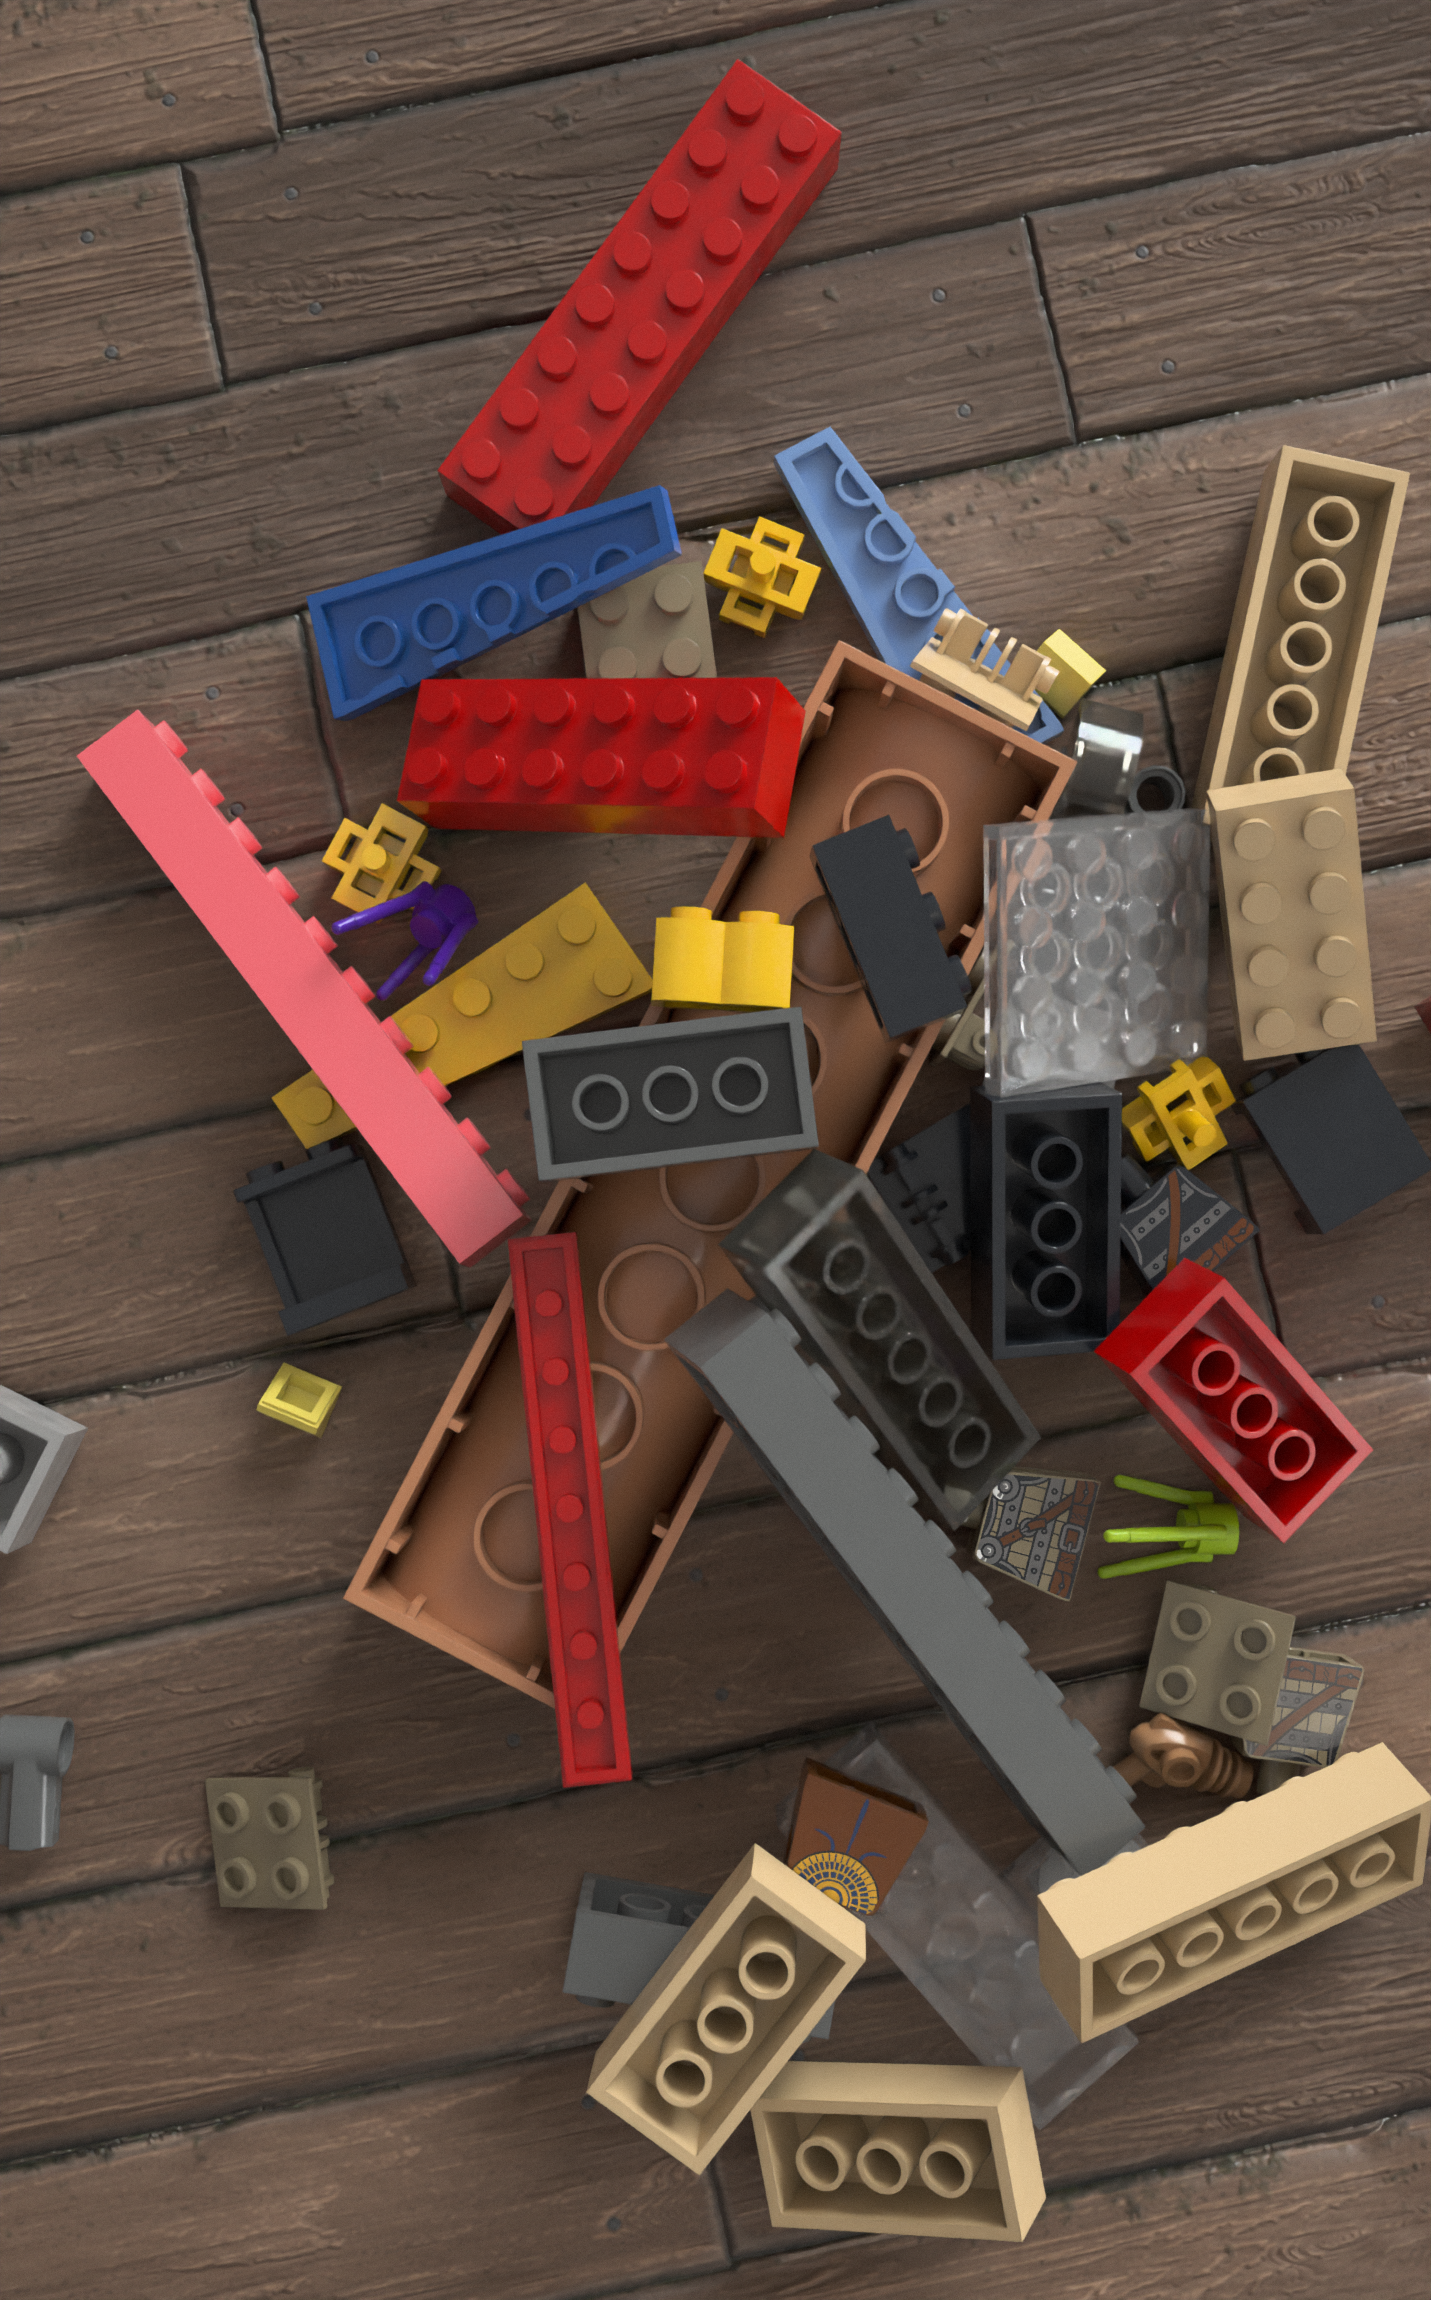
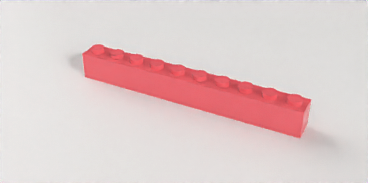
(305, 989)

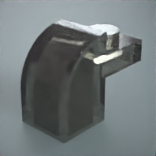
(1107, 753)

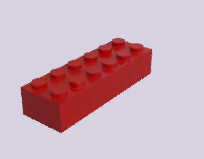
(604, 755)

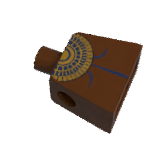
(850, 1836)

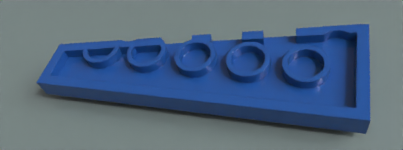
(455, 606)

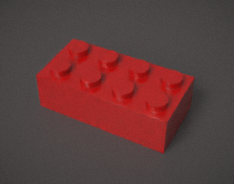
(1234, 1399)

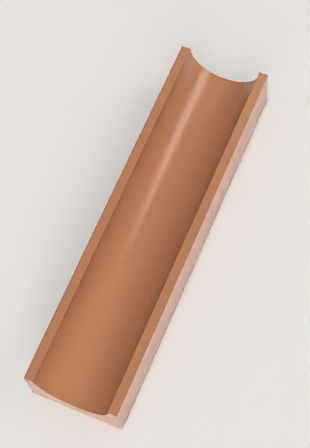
(462, 1533)

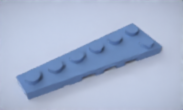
(878, 562)

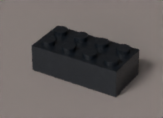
(1045, 1220)

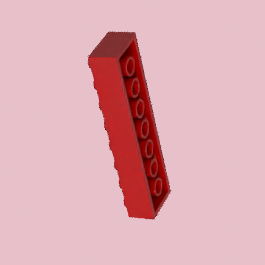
(644, 306)

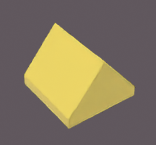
(1075, 676)
(300, 1400)

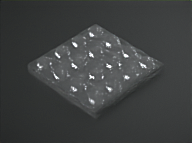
(1094, 948)

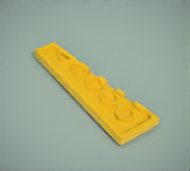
(526, 987)

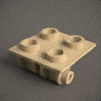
(951, 670)

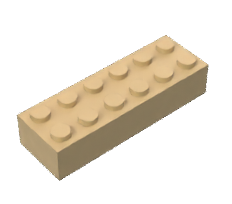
(1303, 620)
(1231, 1890)

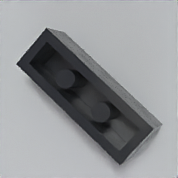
(890, 927)

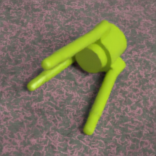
(1201, 1530)

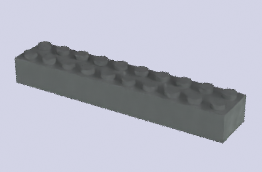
(906, 1576)

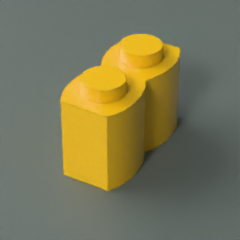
(722, 963)

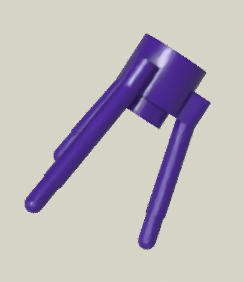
(438, 920)

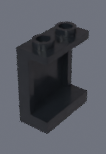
(1332, 1134)
(325, 1234)

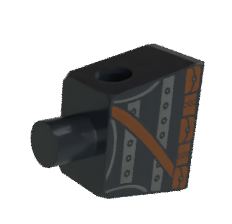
(1174, 1220)

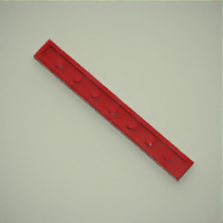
(570, 1510)

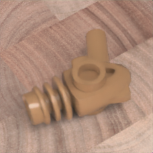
(1183, 1756)

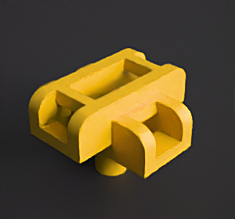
(756, 575)
(379, 860)
(1191, 1118)

